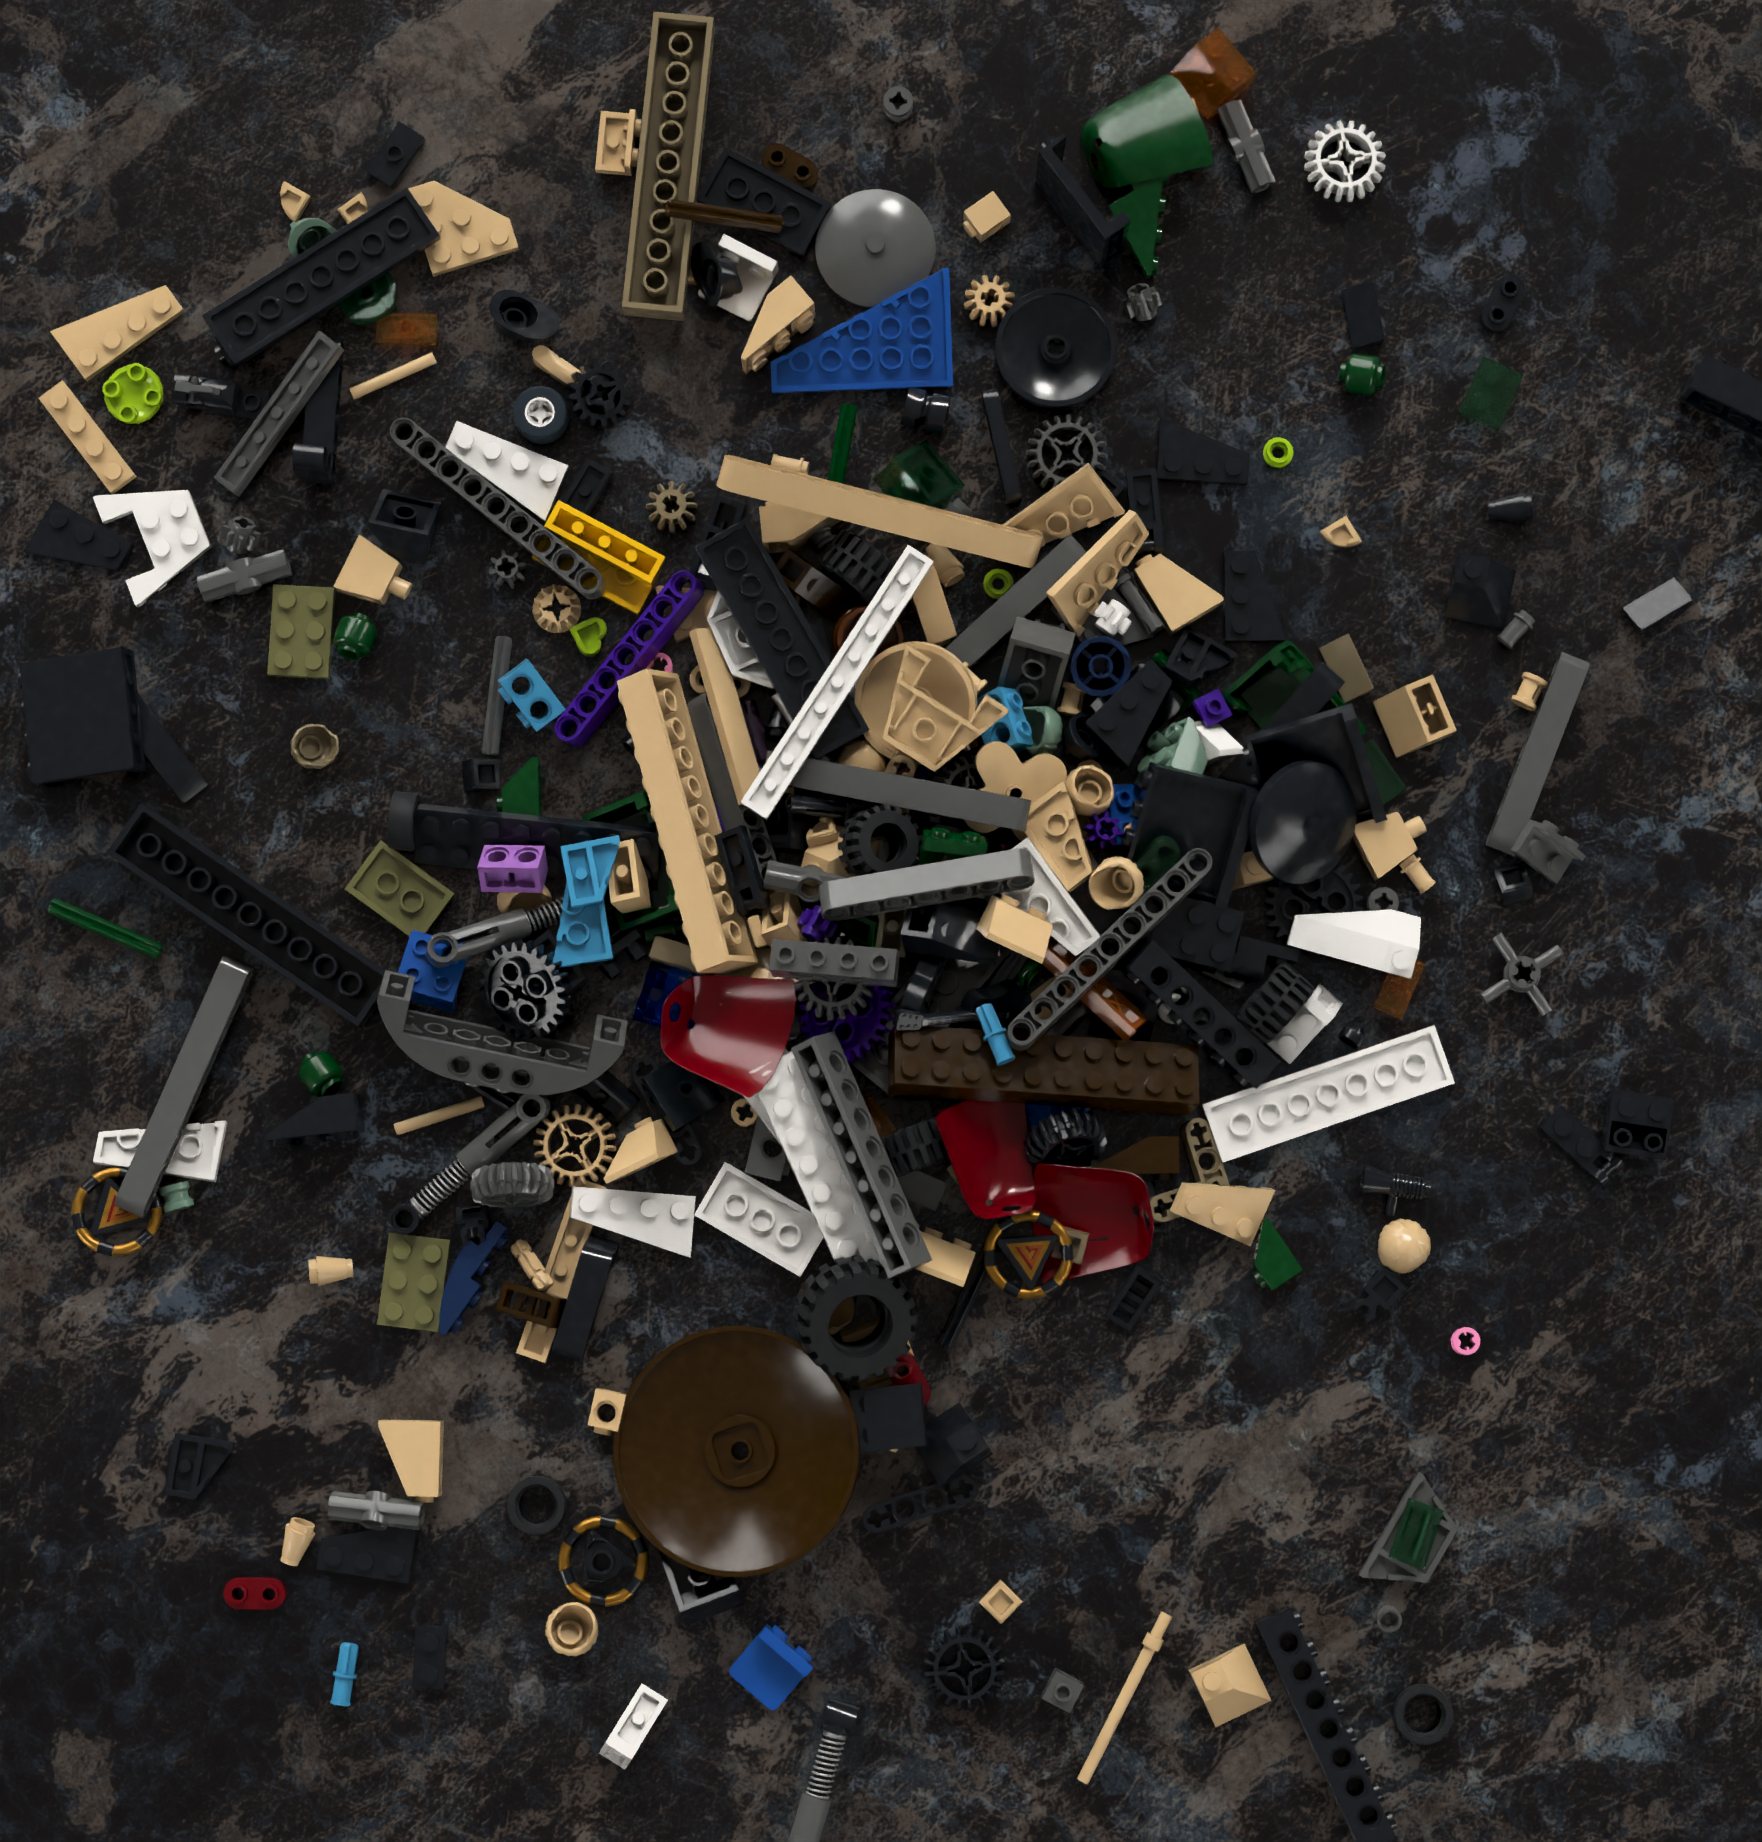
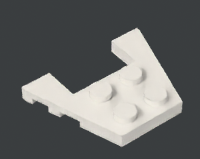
(168, 529)

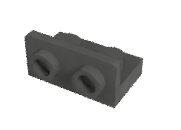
(1546, 849)

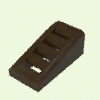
(556, 1309)

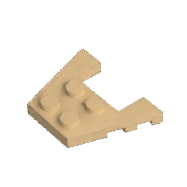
(925, 726)

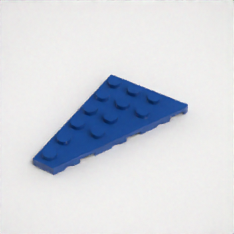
(885, 348)

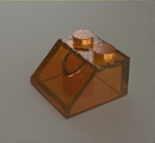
(1214, 73)

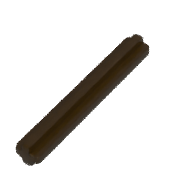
(723, 216)

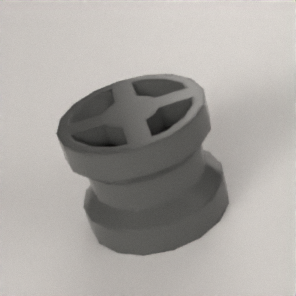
(898, 110)
(1376, 900)

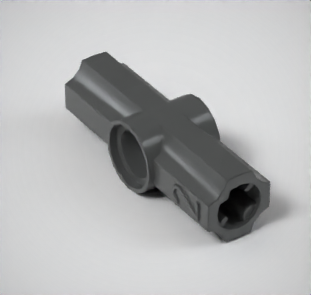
(1246, 146)
(244, 576)
(791, 879)
(376, 1510)

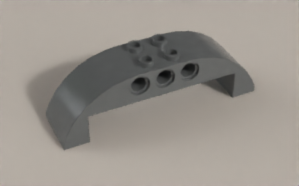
(490, 1057)

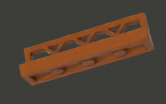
(1102, 998)

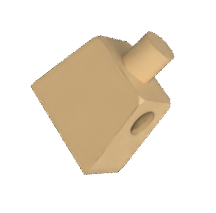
(371, 574)
(1387, 842)

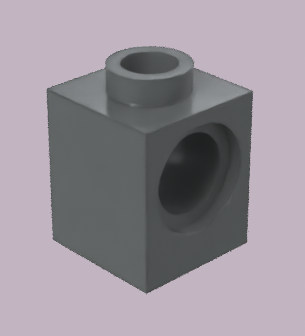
(1062, 1690)

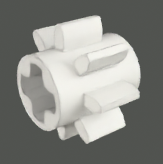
(1112, 618)

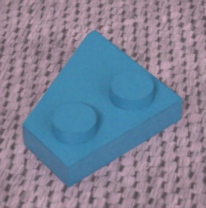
(589, 869)

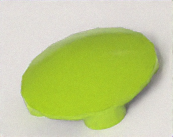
(133, 394)

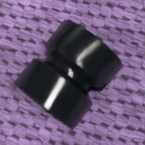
(926, 410)

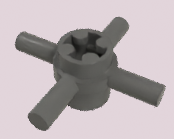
(1532, 966)

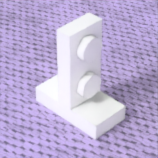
(1306, 1024)
(633, 1726)

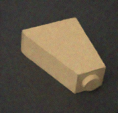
(1174, 592)
(933, 610)
(416, 1454)

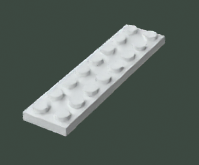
(1328, 1093)
(815, 1161)

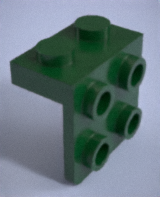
(943, 845)

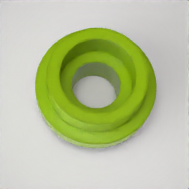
(1282, 444)
(994, 575)

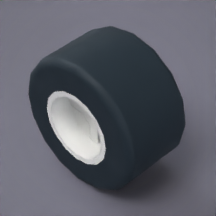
(538, 404)

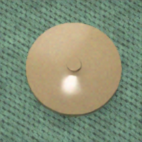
(943, 680)

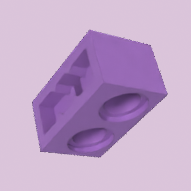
(512, 868)

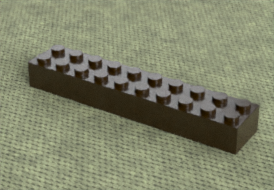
(1050, 1072)

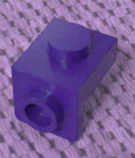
(1212, 708)

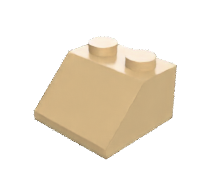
(1016, 928)
(949, 1260)

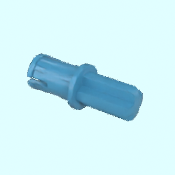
(994, 1034)
(345, 1674)

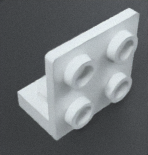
(755, 273)

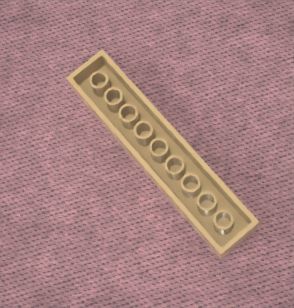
(685, 820)

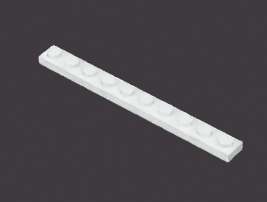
(837, 682)

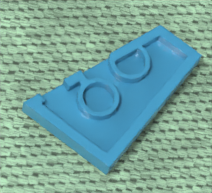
(582, 934)

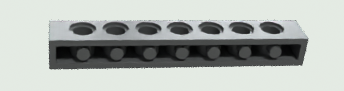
(861, 1154)

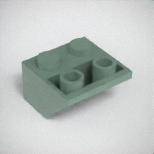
(1175, 747)

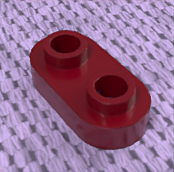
(910, 1376)
(254, 1593)

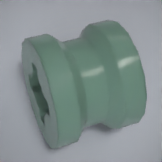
(176, 1197)

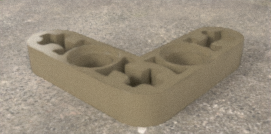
(1214, 1175)

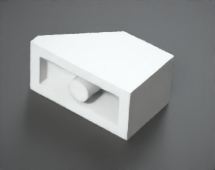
(1217, 743)

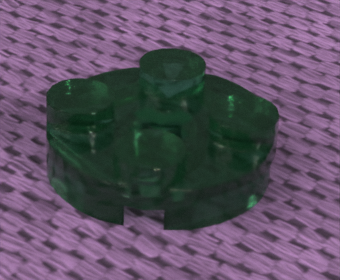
(375, 308)

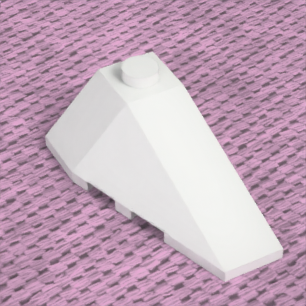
(1372, 939)

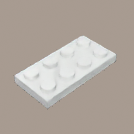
(761, 1219)

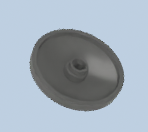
(874, 247)

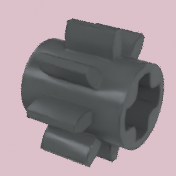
(1142, 302)
(240, 535)
(500, 566)

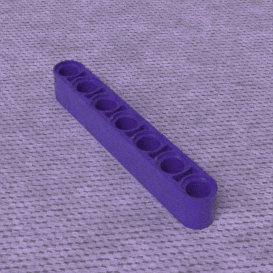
(631, 643)

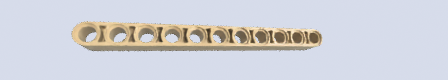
(879, 511)

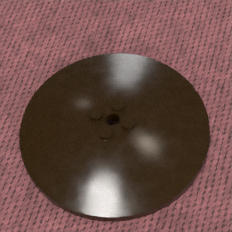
(680, 1463)

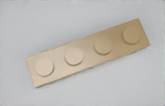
(87, 437)

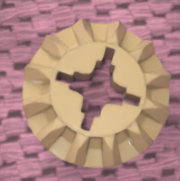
(568, 616)

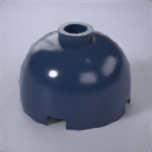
(1100, 666)

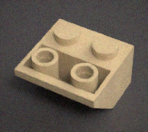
(1414, 716)

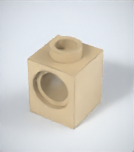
(985, 217)
(601, 1397)

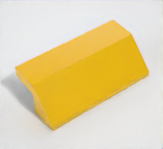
(624, 563)

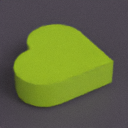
(589, 636)

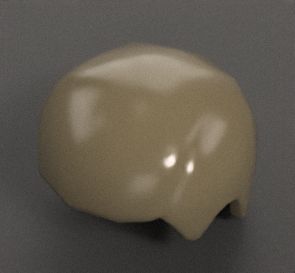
(314, 746)

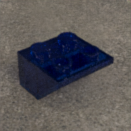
(658, 985)

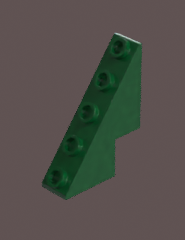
(1142, 209)

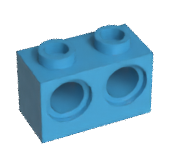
(536, 691)
(1013, 722)

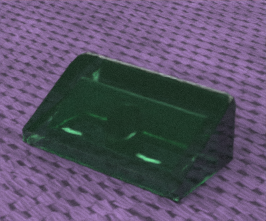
(1416, 1533)

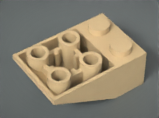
(781, 316)
(789, 527)

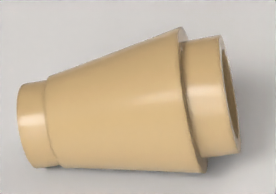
(946, 564)
(329, 1270)
(296, 1540)

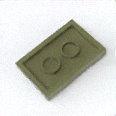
(301, 631)
(399, 890)
(413, 1282)

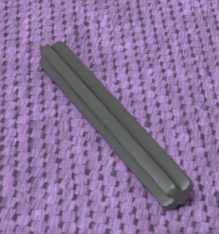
(496, 702)

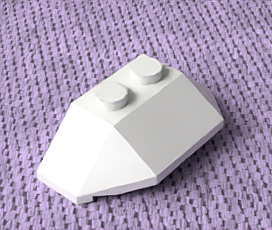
(734, 646)

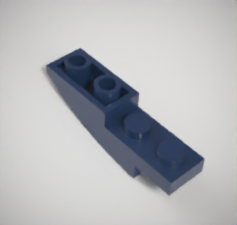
(461, 1287)

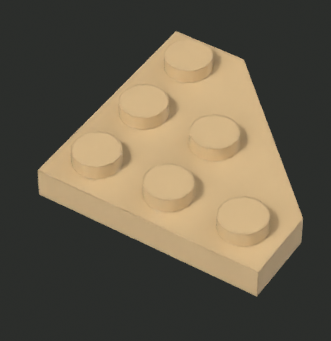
(466, 229)

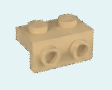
(617, 142)

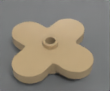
(1003, 771)

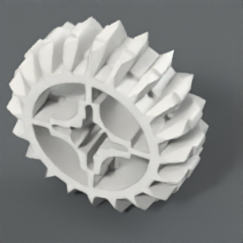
(1333, 164)

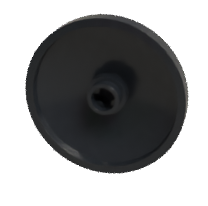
(1055, 348)
(1302, 821)

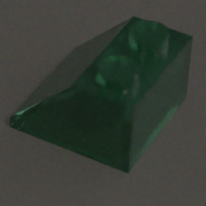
(920, 477)

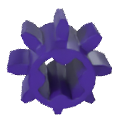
(1111, 830)
(814, 926)

